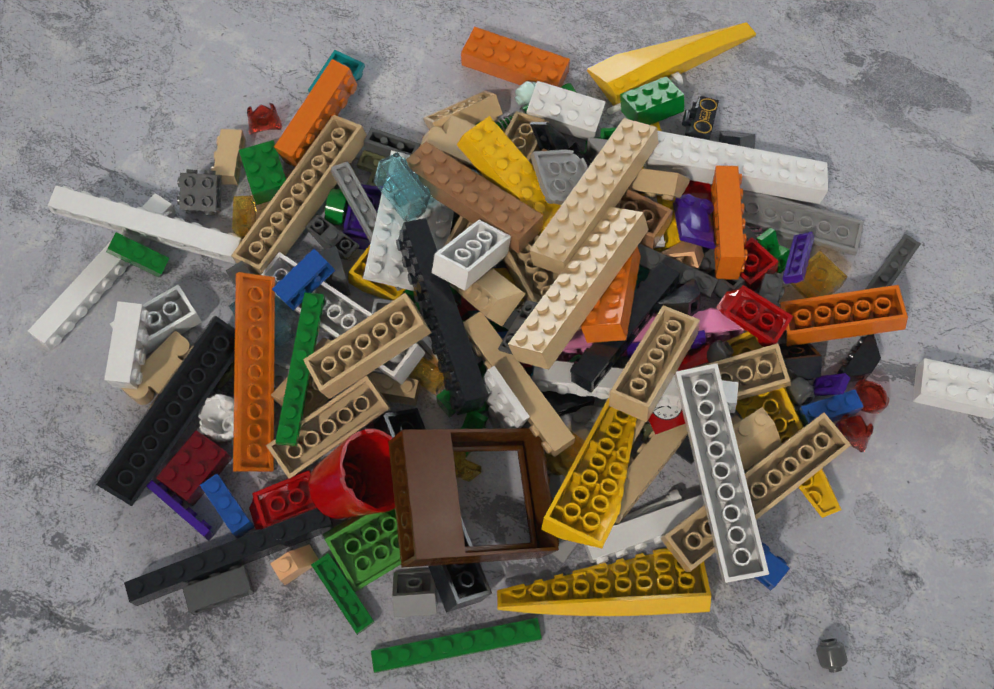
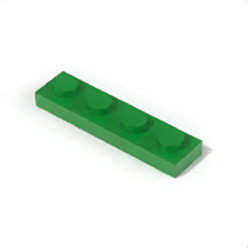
(342, 593)

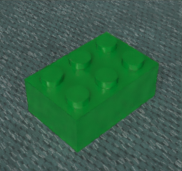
(652, 101)
(263, 170)

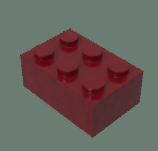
(192, 466)

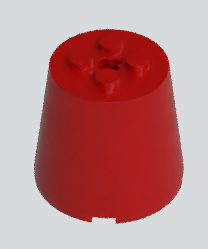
(355, 477)

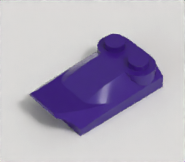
(694, 220)
(352, 226)

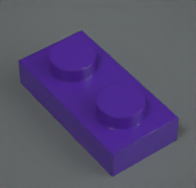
(831, 384)

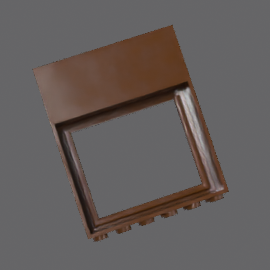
(429, 499)

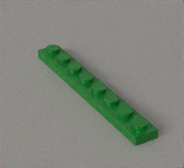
(299, 375)
(455, 645)

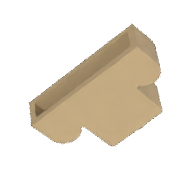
(448, 137)
(159, 368)

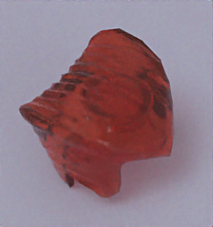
(263, 119)
(872, 396)
(855, 431)

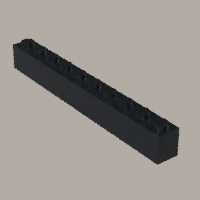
(221, 558)

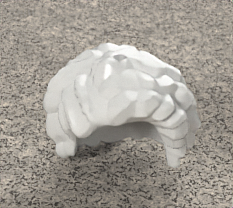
(218, 418)

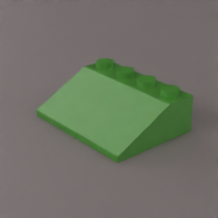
(365, 547)

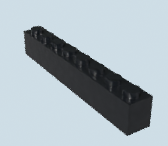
(603, 355)

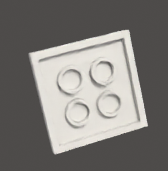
(503, 402)

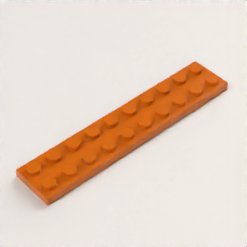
(254, 373)

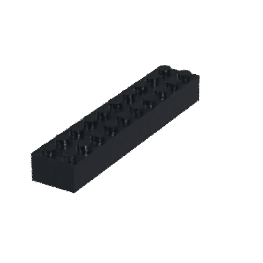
(442, 317)
(170, 413)
(456, 583)

